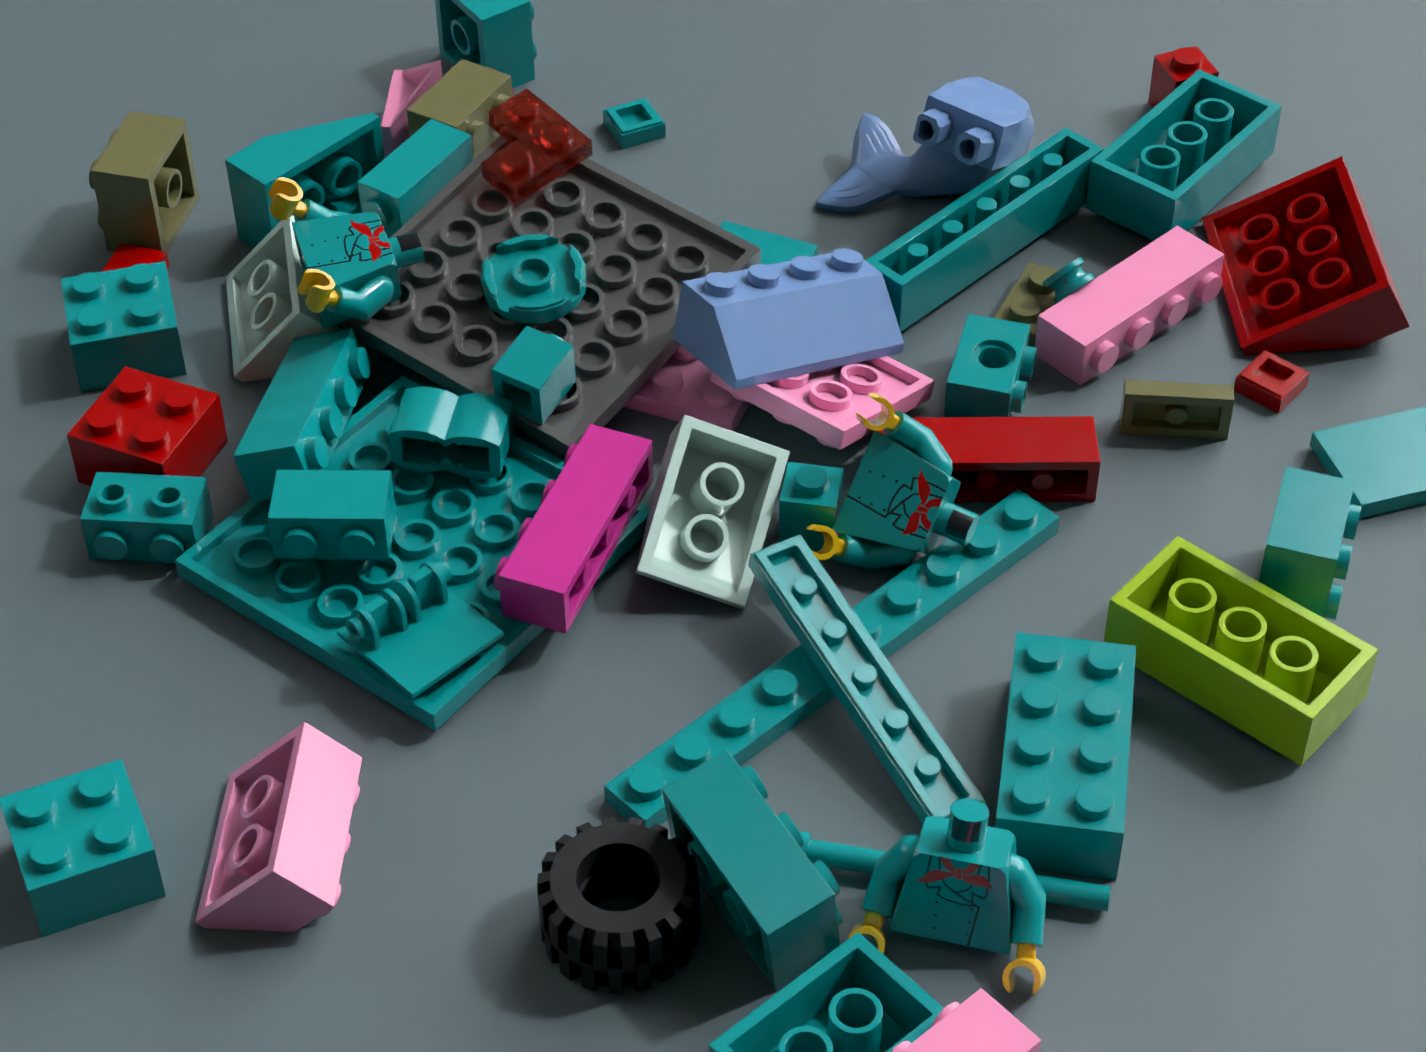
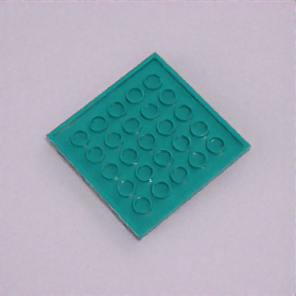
(436, 518)

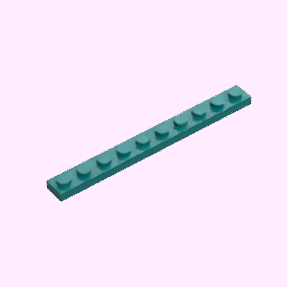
(794, 686)

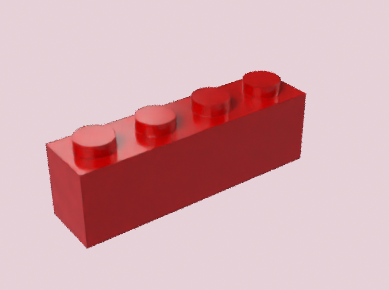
(1039, 455)

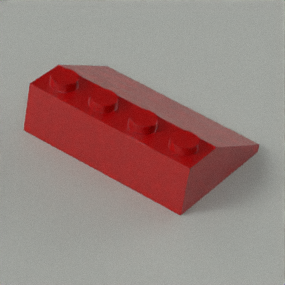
(1305, 266)

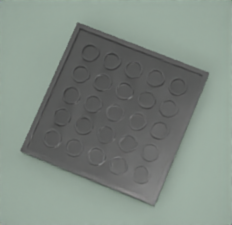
(621, 330)

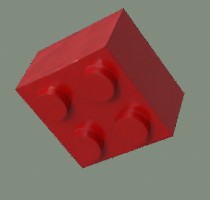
(148, 428)

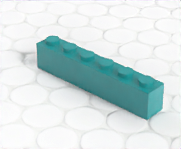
(985, 226)

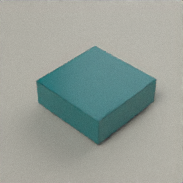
(634, 123)

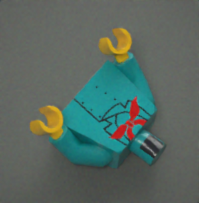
(343, 256)
(897, 497)
(960, 888)

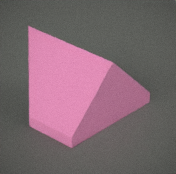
(405, 90)

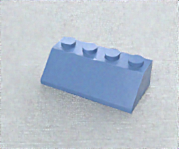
(788, 318)

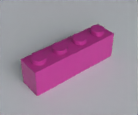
(575, 528)

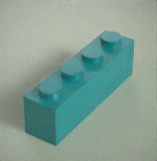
(303, 409)

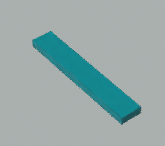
(862, 678)

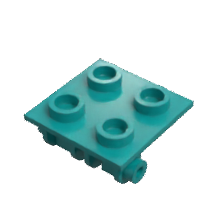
(419, 629)

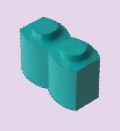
(452, 432)

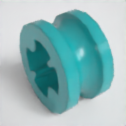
(1068, 279)

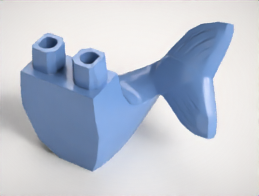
(964, 137)

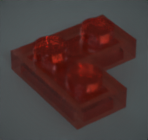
(539, 147)

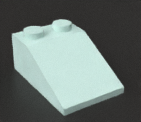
(710, 510)

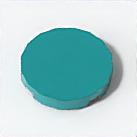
(533, 279)

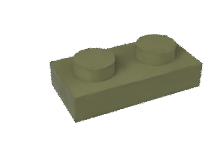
(1028, 298)
(1176, 409)

